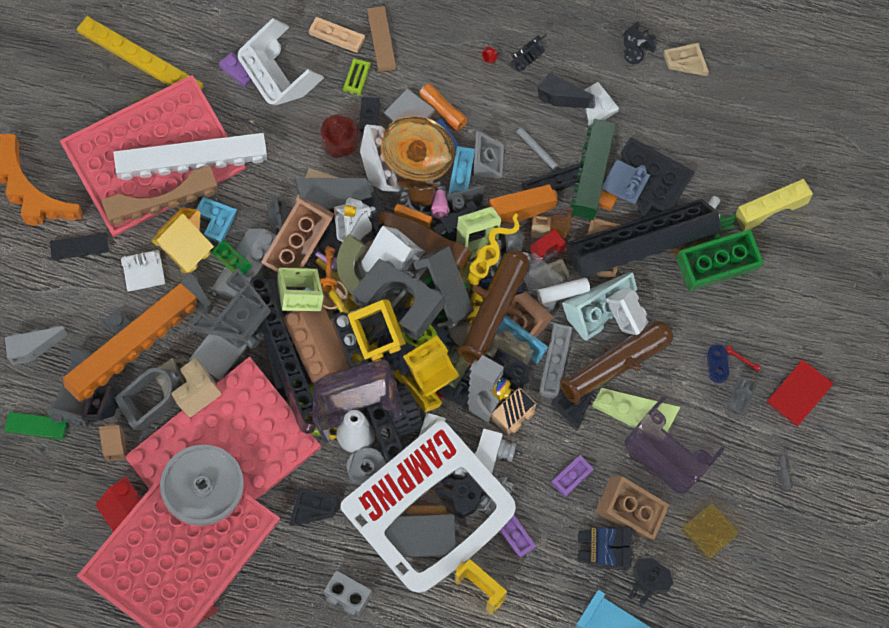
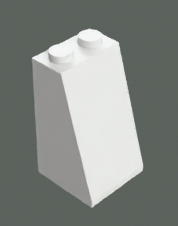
(390, 246)

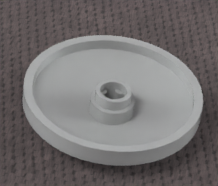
(202, 485)

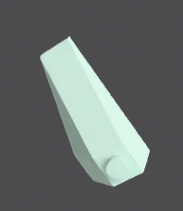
(590, 310)

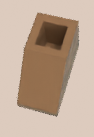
(113, 442)

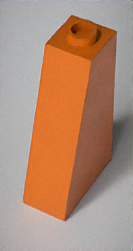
(524, 203)

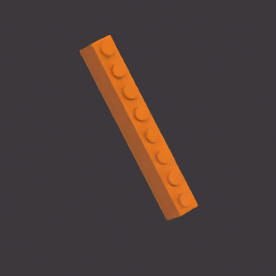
(130, 342)

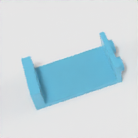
(605, 614)

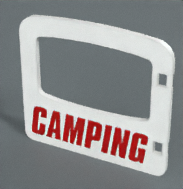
(406, 479)

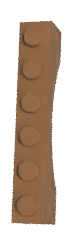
(122, 208)

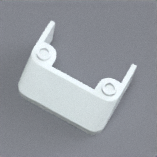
(258, 60)

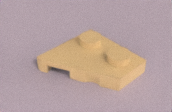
(686, 59)

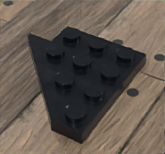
(666, 179)

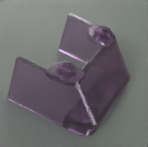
(352, 391)
(665, 454)

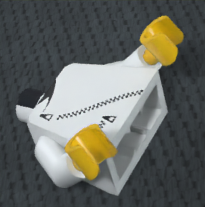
(353, 219)

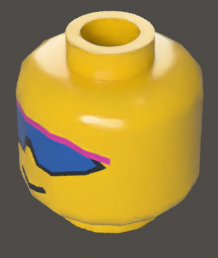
(501, 390)

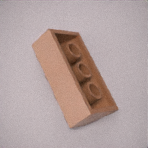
(298, 236)
(316, 343)

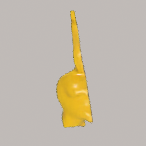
(488, 254)

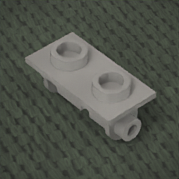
(487, 503)

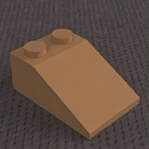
(632, 507)

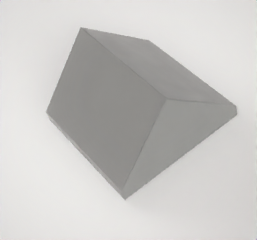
(488, 157)

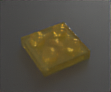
(710, 531)

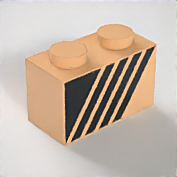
(514, 412)

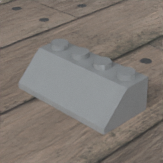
(253, 248)

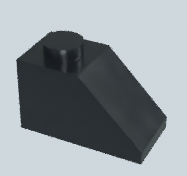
(101, 404)

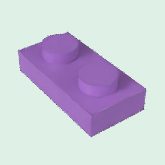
(234, 68)
(572, 476)
(517, 538)

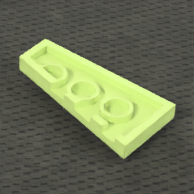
(631, 408)

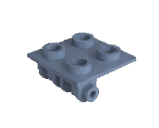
(626, 181)

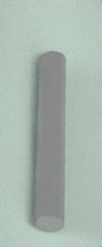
(537, 148)

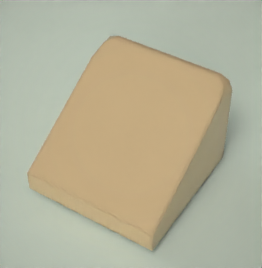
(540, 226)

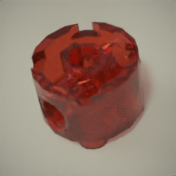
(339, 135)

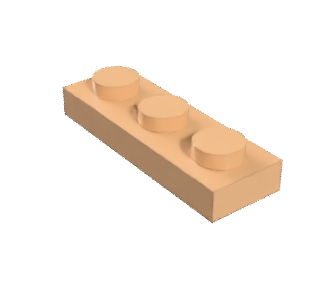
(336, 34)

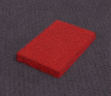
(800, 393)

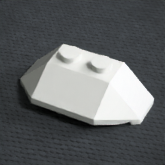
(376, 168)

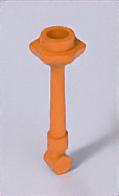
(328, 283)

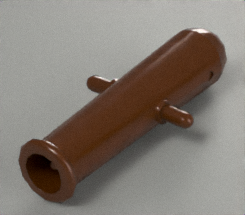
(495, 304)
(617, 360)

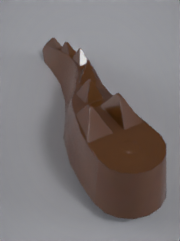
(426, 238)

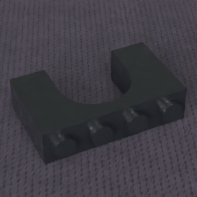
(329, 236)

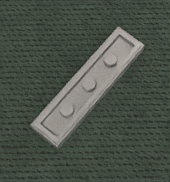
(555, 361)

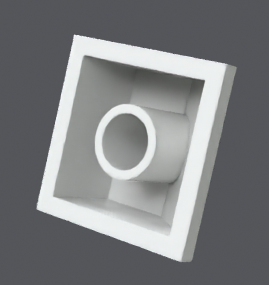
(627, 311)

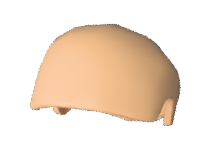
(341, 291)

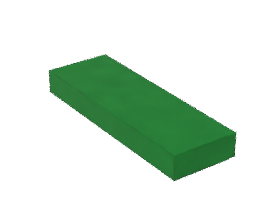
(231, 257)
(35, 426)

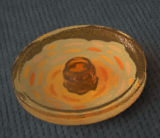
(417, 148)

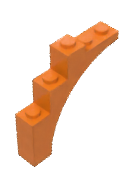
(19, 190)

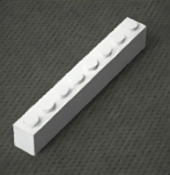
(189, 156)

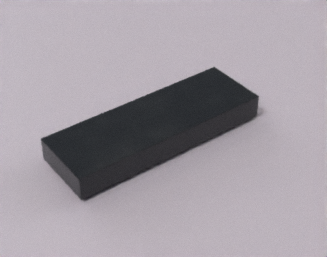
(79, 246)

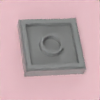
(408, 105)

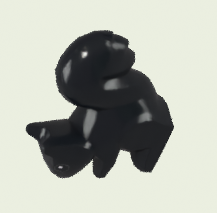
(634, 41)

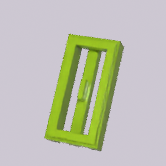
(353, 89)

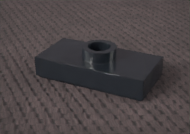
(369, 112)

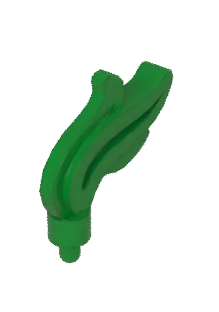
(725, 224)

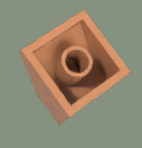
(534, 316)

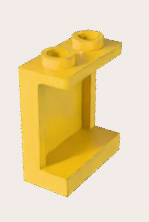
(183, 243)
(431, 366)
(484, 582)

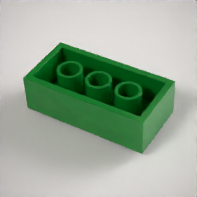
(719, 260)

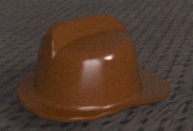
(419, 191)

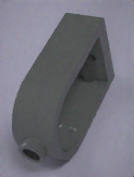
(129, 406)

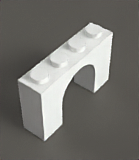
(486, 450)

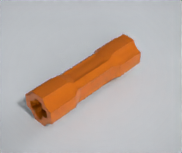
(436, 100)

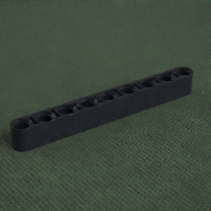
(285, 361)
(386, 421)

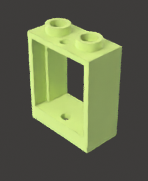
(475, 222)
(299, 299)

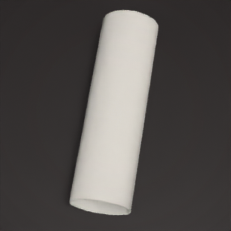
(563, 290)

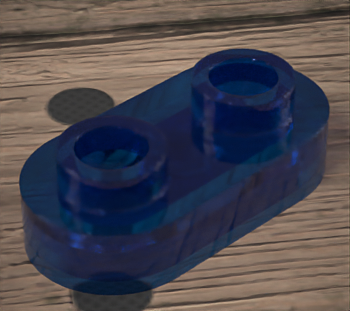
(717, 362)

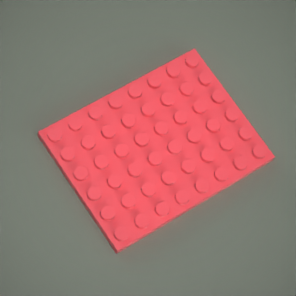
(164, 118)
(246, 422)
(174, 570)

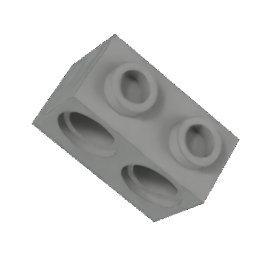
(351, 589)

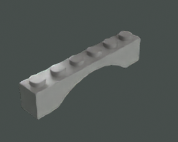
(483, 379)

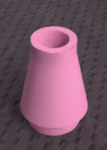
(440, 205)

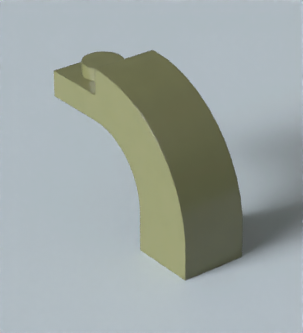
(348, 262)

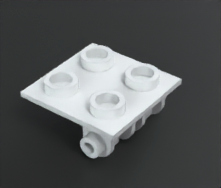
(143, 270)

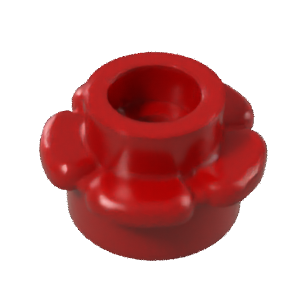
(489, 54)

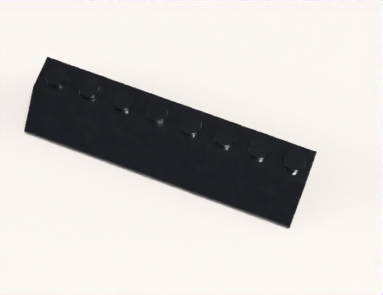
(643, 237)

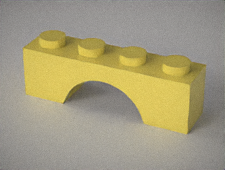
(758, 210)

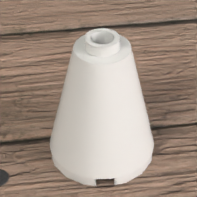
(355, 432)

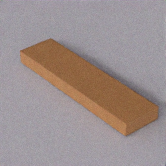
(381, 39)

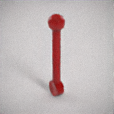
(756, 367)

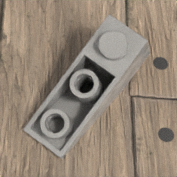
(29, 346)

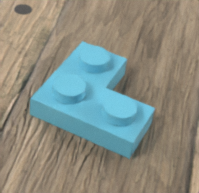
(220, 218)

